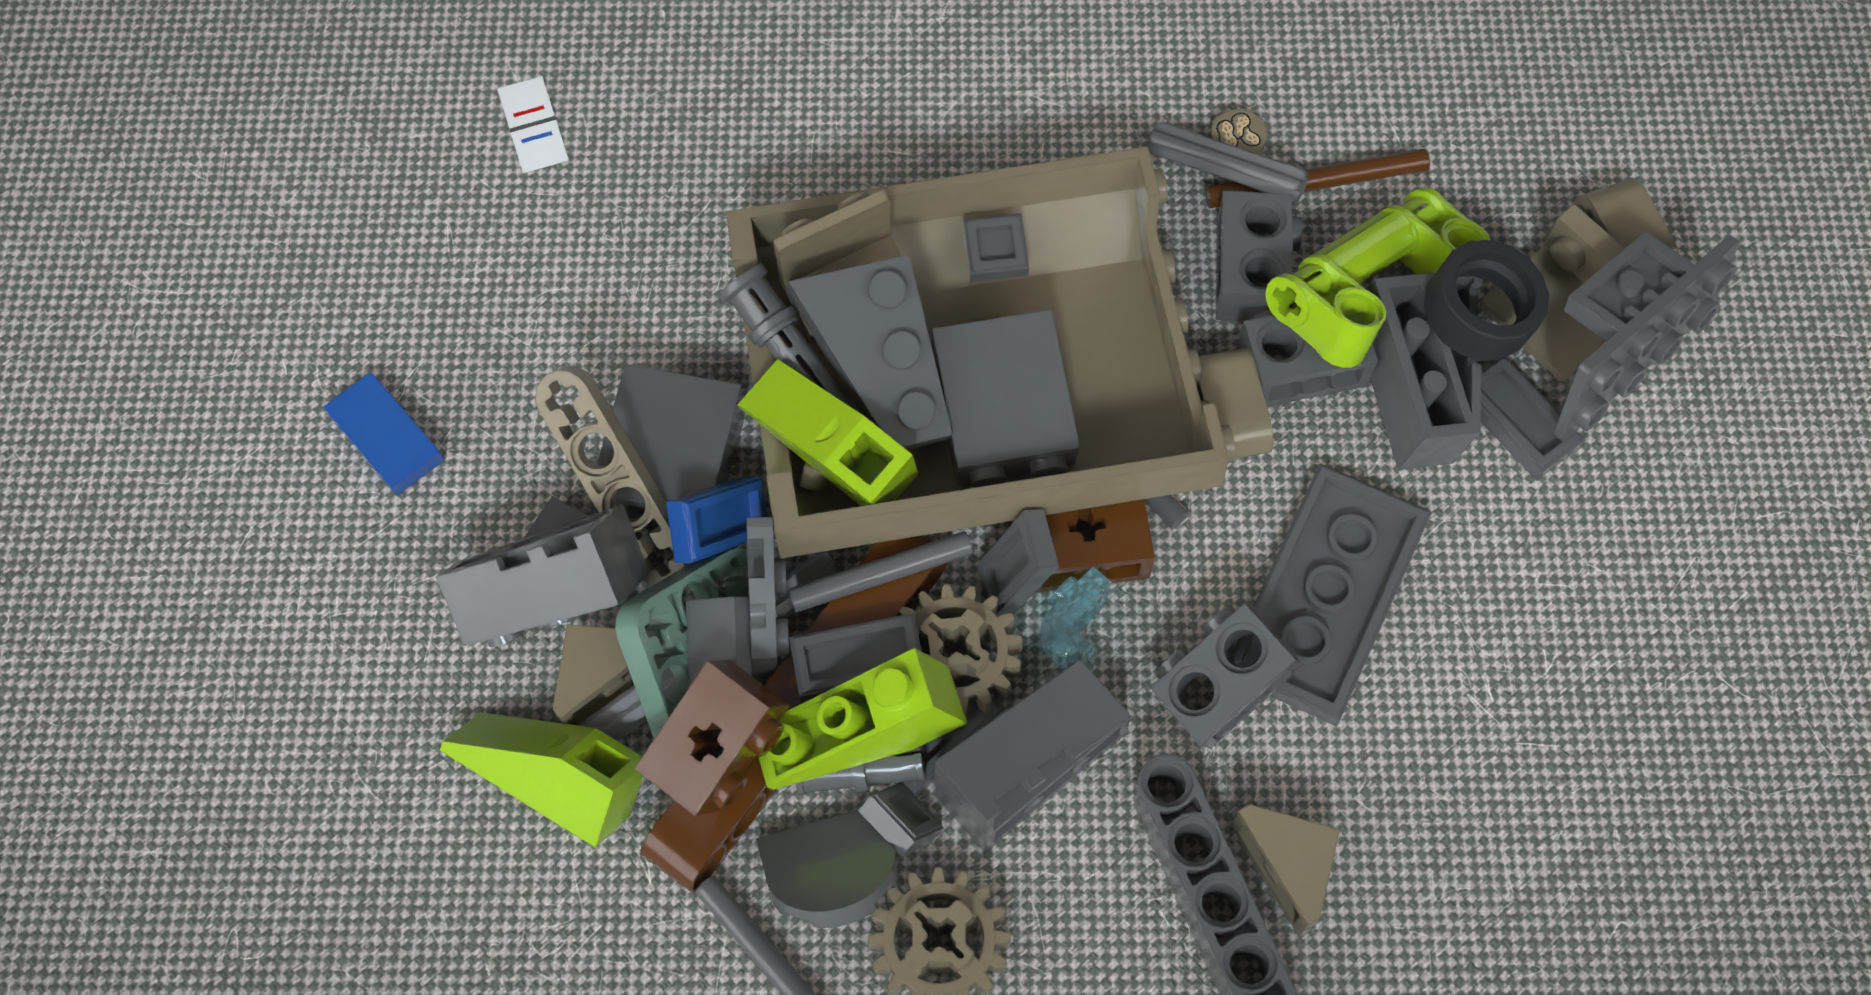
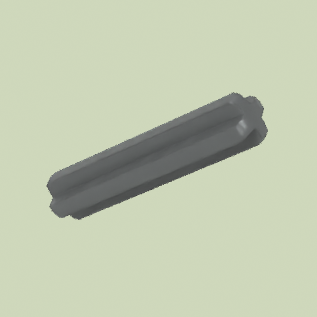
(1226, 161)

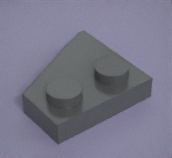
(765, 581)

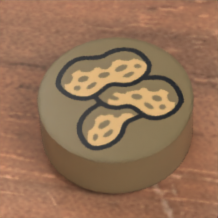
(1241, 130)

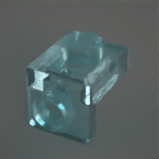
(1072, 609)

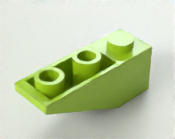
(830, 436)
(865, 720)
(555, 768)

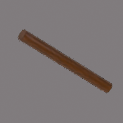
(1342, 173)

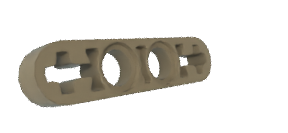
(623, 471)

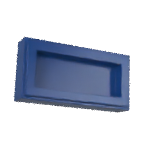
(383, 433)
(714, 518)

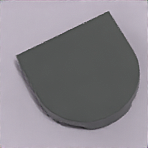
(828, 869)

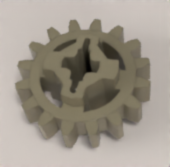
(965, 623)
(957, 919)

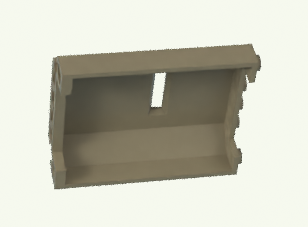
(1116, 329)

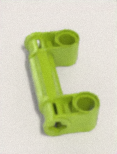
(1333, 307)

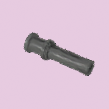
(776, 322)

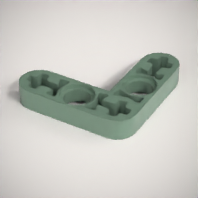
(667, 632)

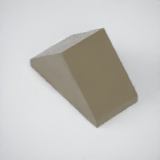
(589, 673)
(1291, 858)

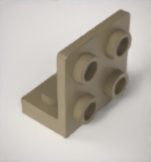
(841, 240)
(1567, 260)

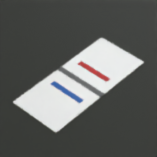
(532, 124)

